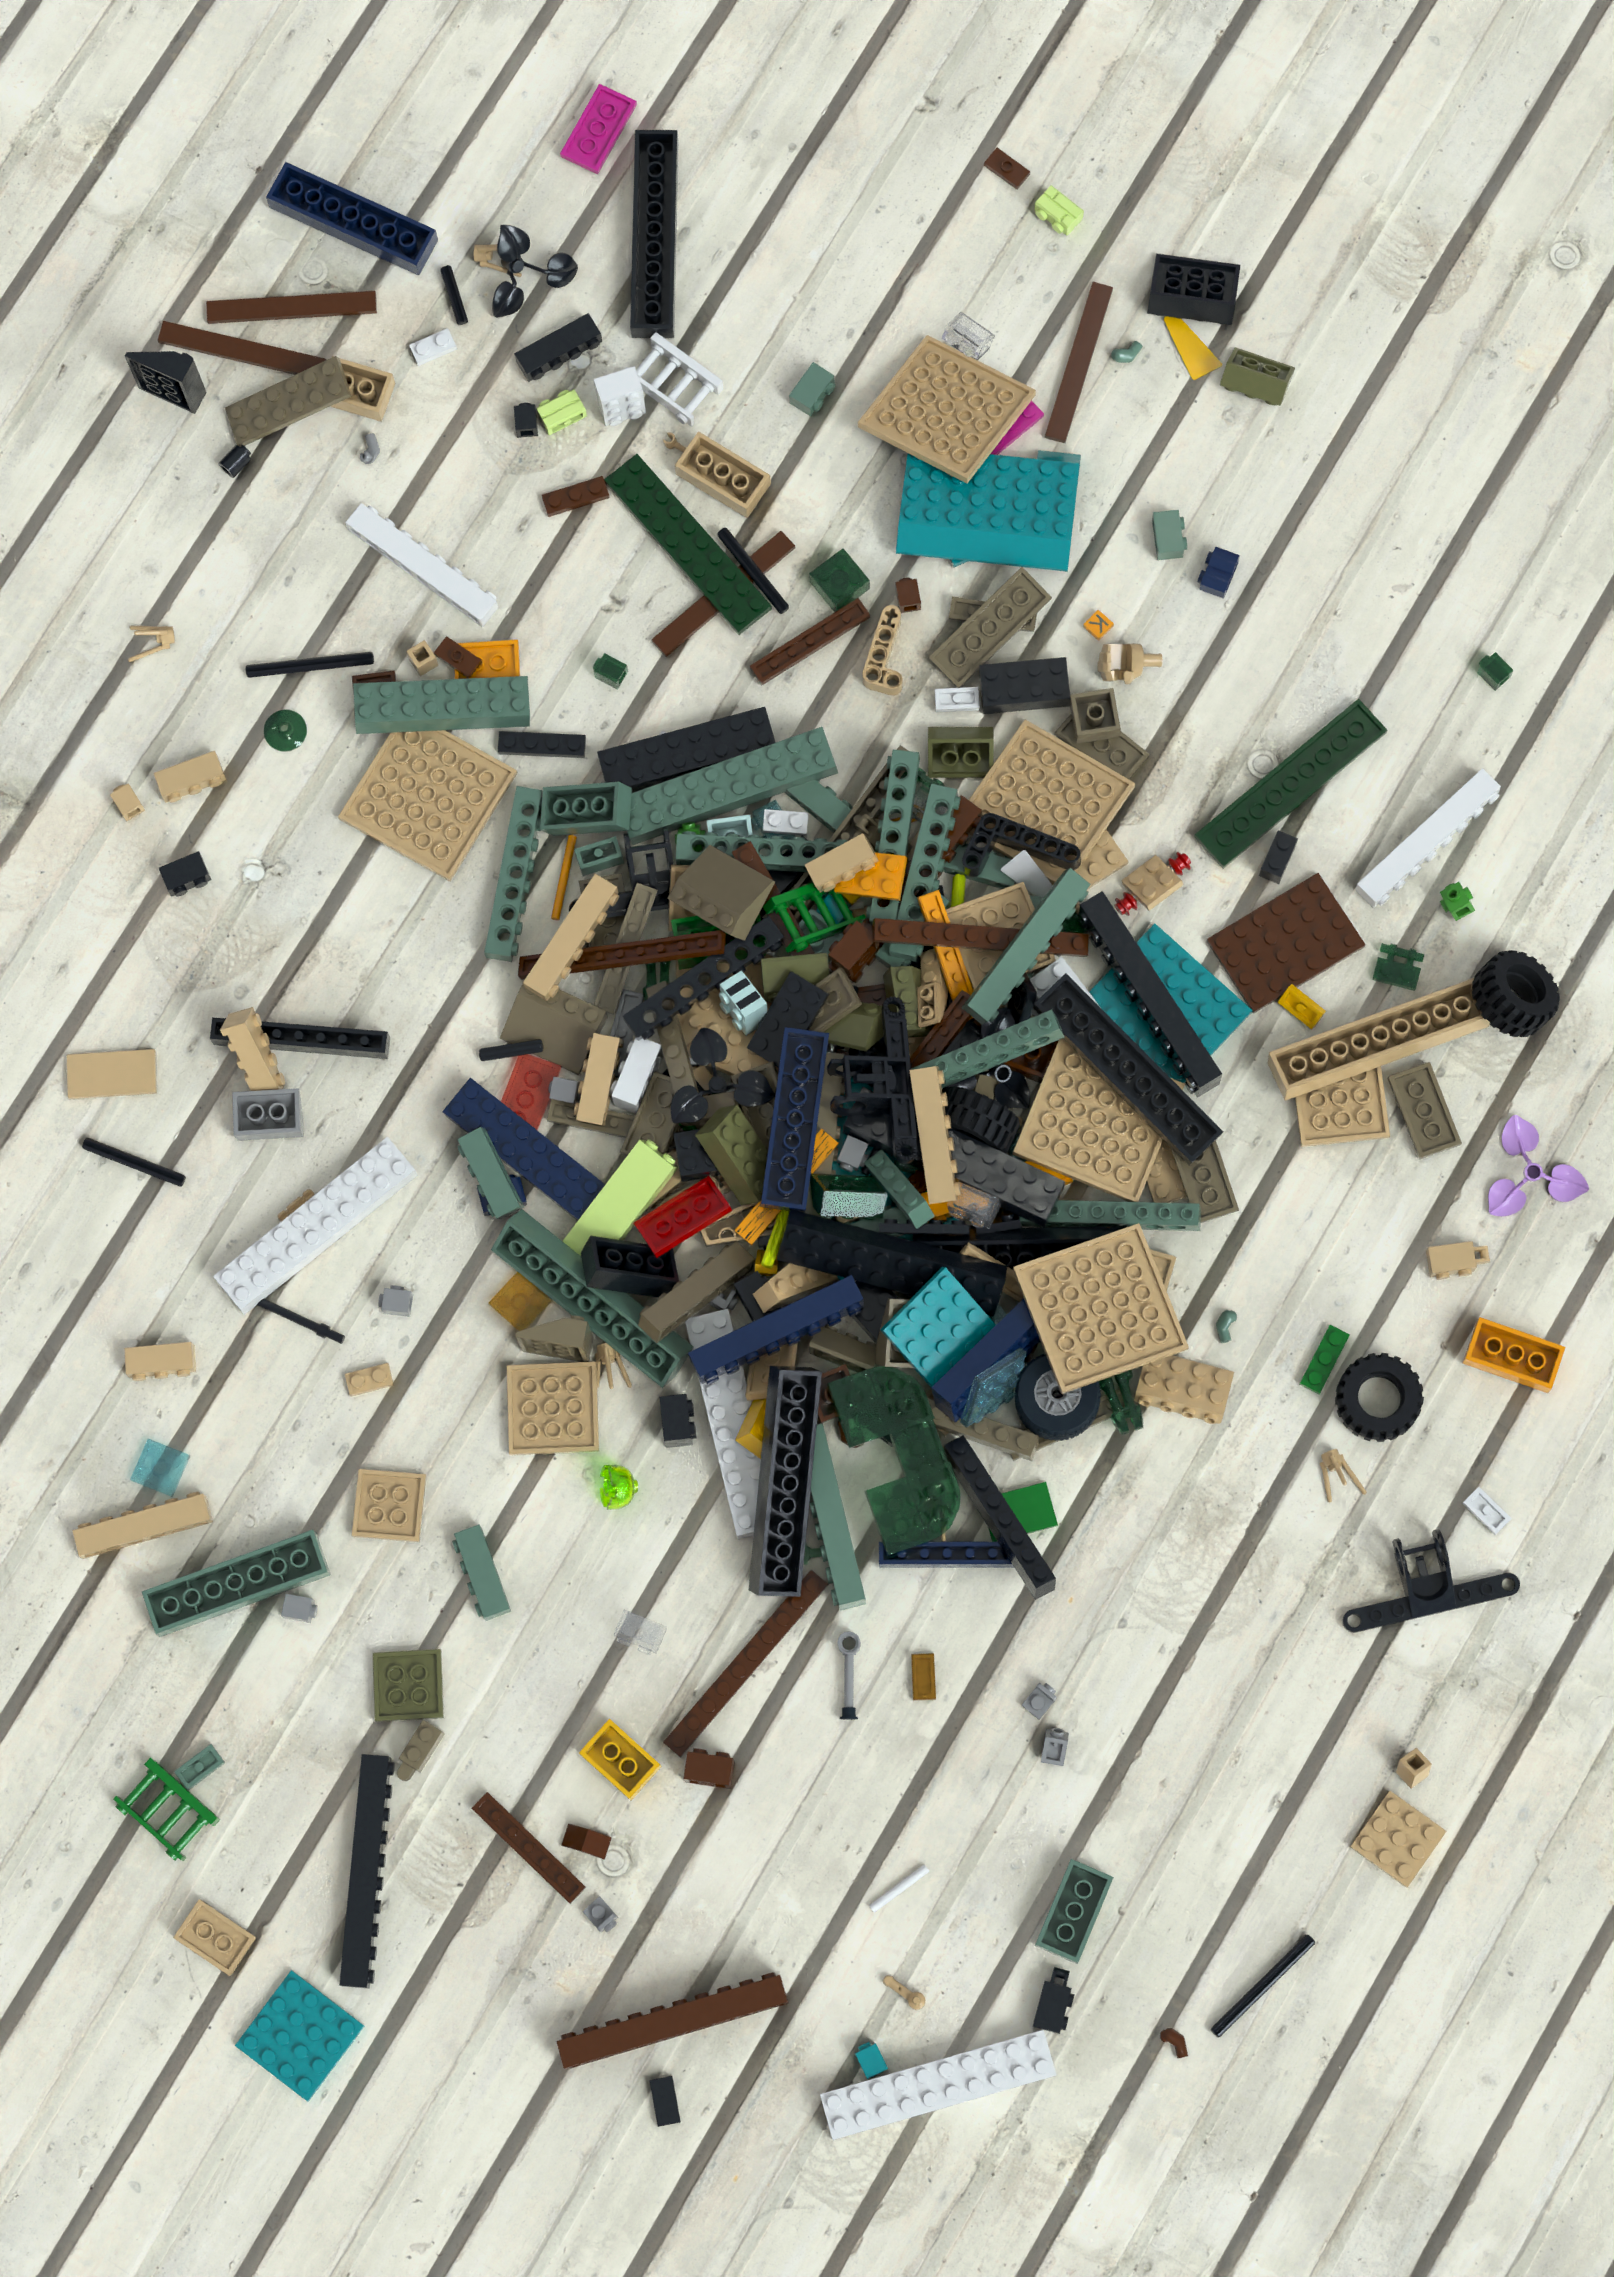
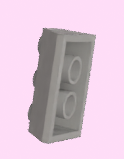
(267, 1114)

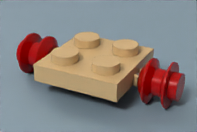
(1152, 883)

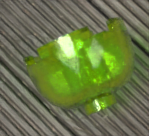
(617, 1487)

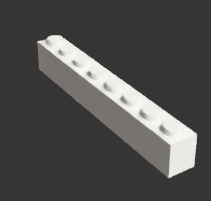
(422, 565)
(1427, 838)

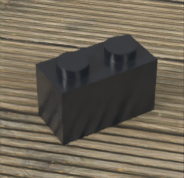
(1278, 857)
(185, 874)

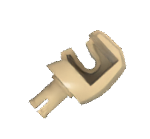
(1125, 662)

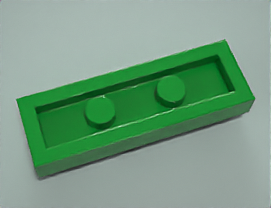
(1324, 1359)

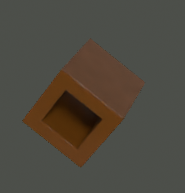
(908, 595)

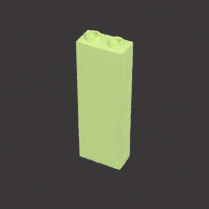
(624, 1196)

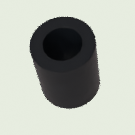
(235, 460)

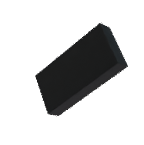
(665, 2101)

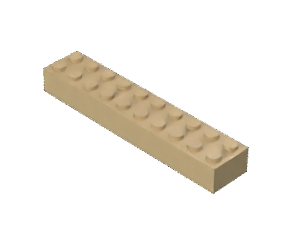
(1376, 1040)

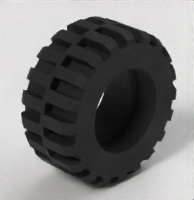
(1502, 1006)
(981, 1118)
(1392, 1370)

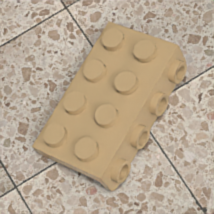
(1185, 1388)

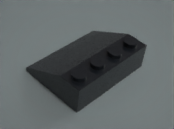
(1194, 289)
(168, 377)

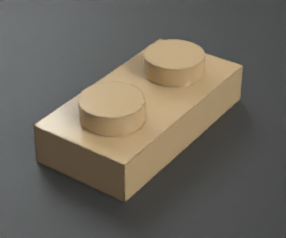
(369, 1379)

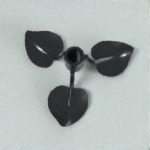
(510, 246)
(708, 1048)
(1012, 1086)

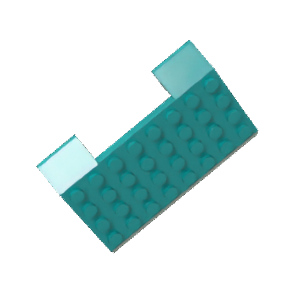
(1005, 515)

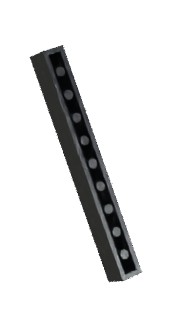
(365, 1871)

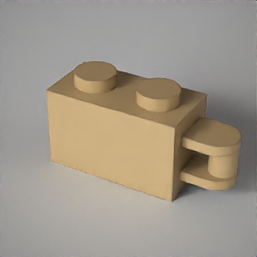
(1455, 1259)

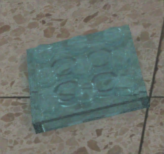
(993, 1387)

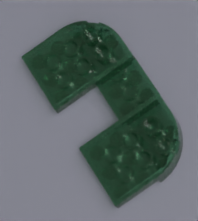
(928, 1496)

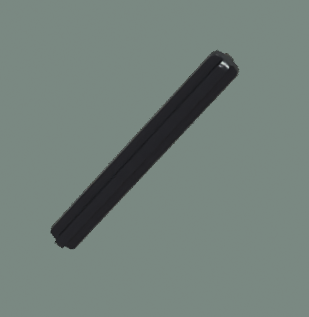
(753, 570)
(133, 1162)

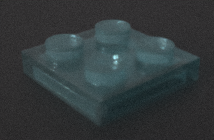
(160, 1467)

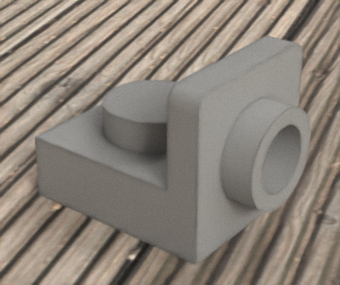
(721, 1304)
(1040, 1700)
(1055, 1746)
(601, 1915)

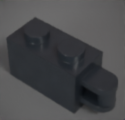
(1053, 2003)

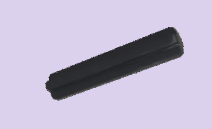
(454, 295)
(511, 1050)

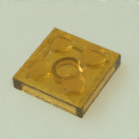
(519, 1302)

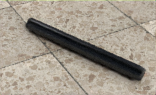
(309, 664)
(1263, 1986)

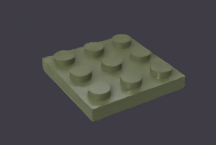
(408, 1685)

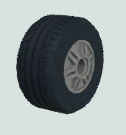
(1050, 1416)

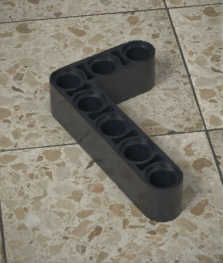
(1016, 842)

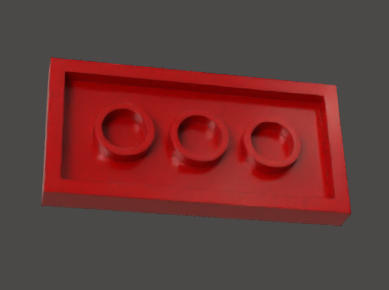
(682, 1216)

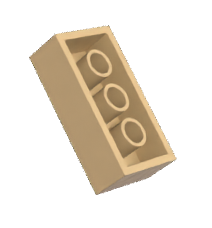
(722, 474)

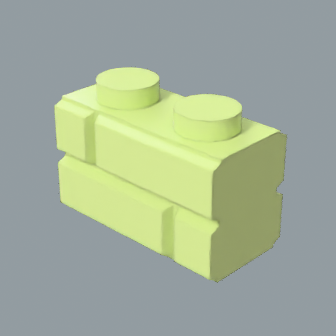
(1058, 210)
(561, 411)

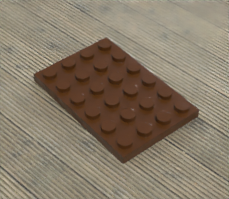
(1285, 942)

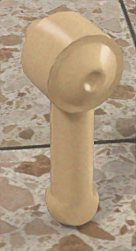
(916, 2000)

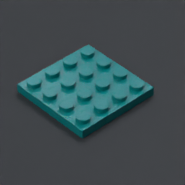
(937, 1326)
(299, 2036)

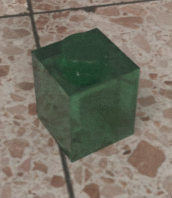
(610, 670)
(1494, 670)

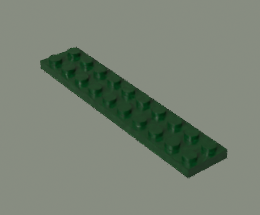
(688, 544)
(1290, 783)

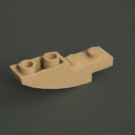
(933, 991)

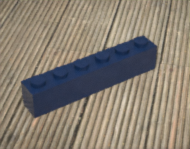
(947, 1556)

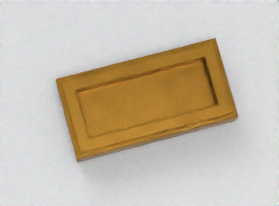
(923, 1677)

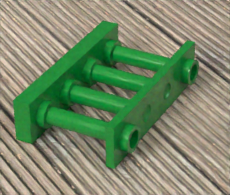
(797, 898)
(171, 1787)

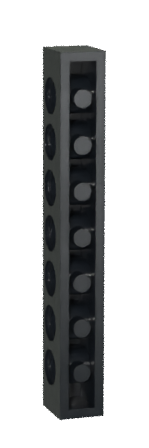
(635, 1018)

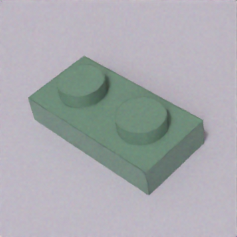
(199, 1767)

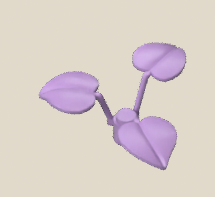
(1505, 1197)

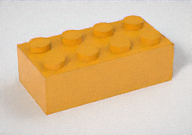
(1514, 1355)

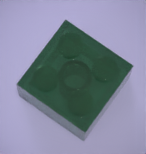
(839, 580)

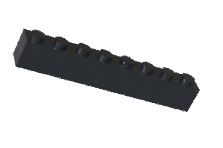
(316, 1039)
(1000, 1518)

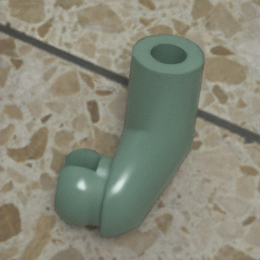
(1126, 355)
(1223, 1323)

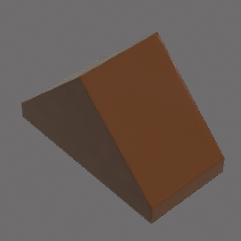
(586, 1841)

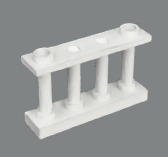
(693, 371)

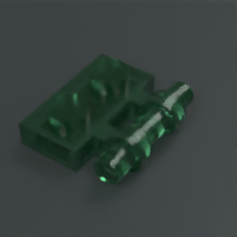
(1397, 973)

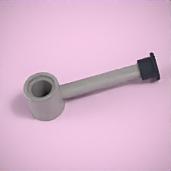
(848, 1710)

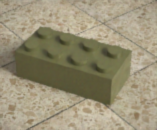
(735, 1152)

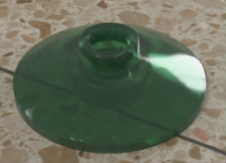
(288, 739)

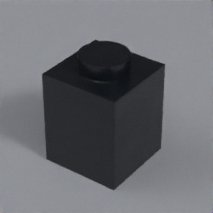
(526, 420)

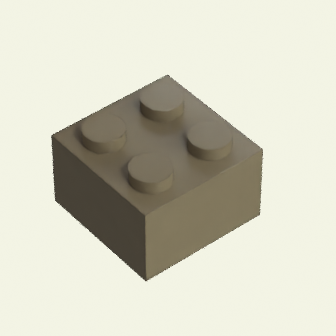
(1094, 715)

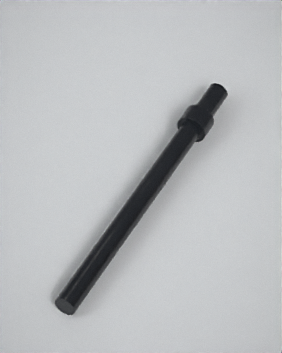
(321, 1329)

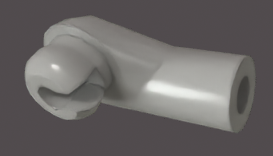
(372, 451)

